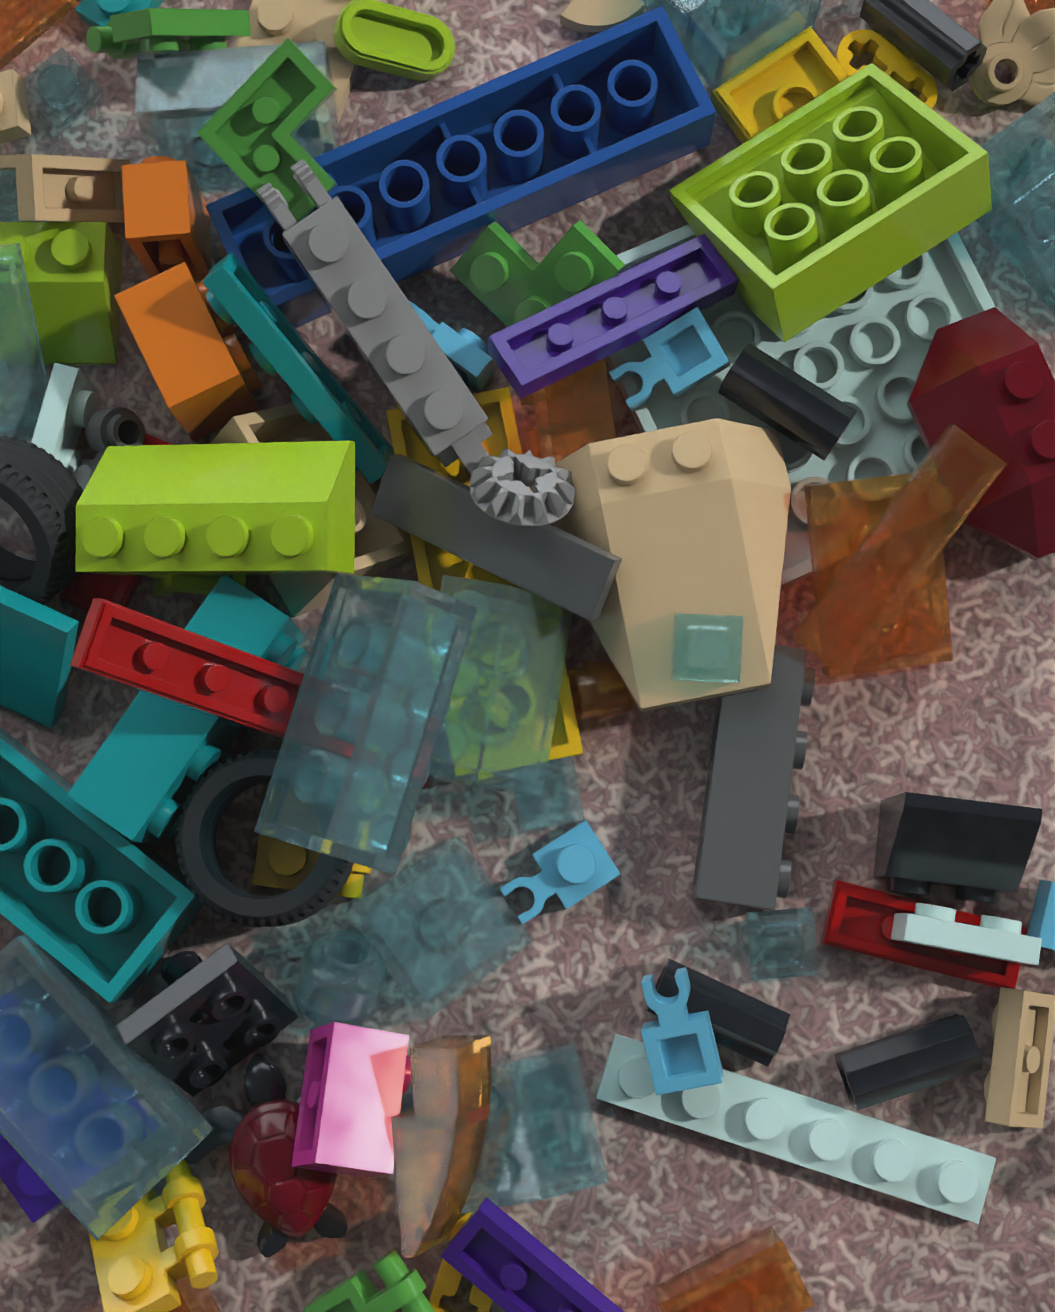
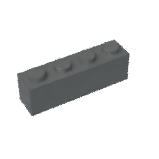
(749, 788)

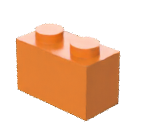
(166, 216)

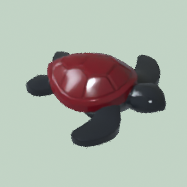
(261, 1161)

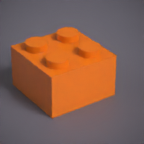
(190, 351)

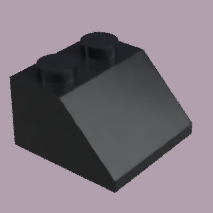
(954, 844)

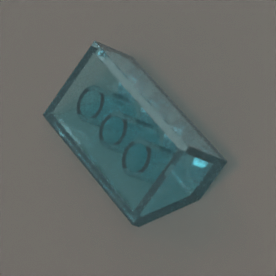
(367, 720)
(80, 1100)

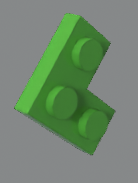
(258, 122)
(518, 285)

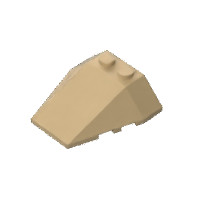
(697, 533)

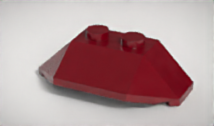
(1002, 394)

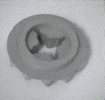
(502, 493)

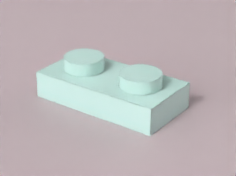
(64, 412)
(994, 938)

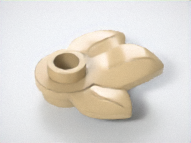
(1021, 43)

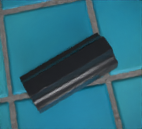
(927, 38)
(786, 401)
(736, 1018)
(908, 1061)

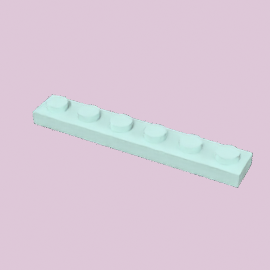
(808, 1133)

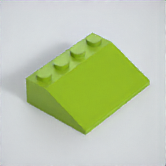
(836, 198)

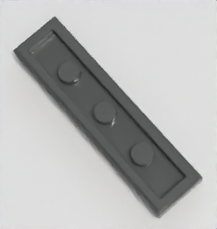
(531, 557)

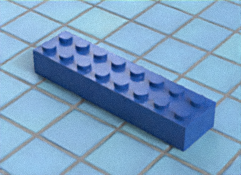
(493, 155)

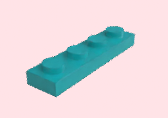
(283, 350)

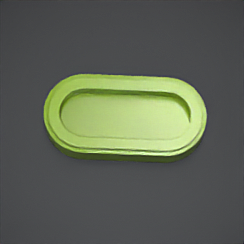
(394, 40)

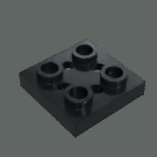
(206, 1018)

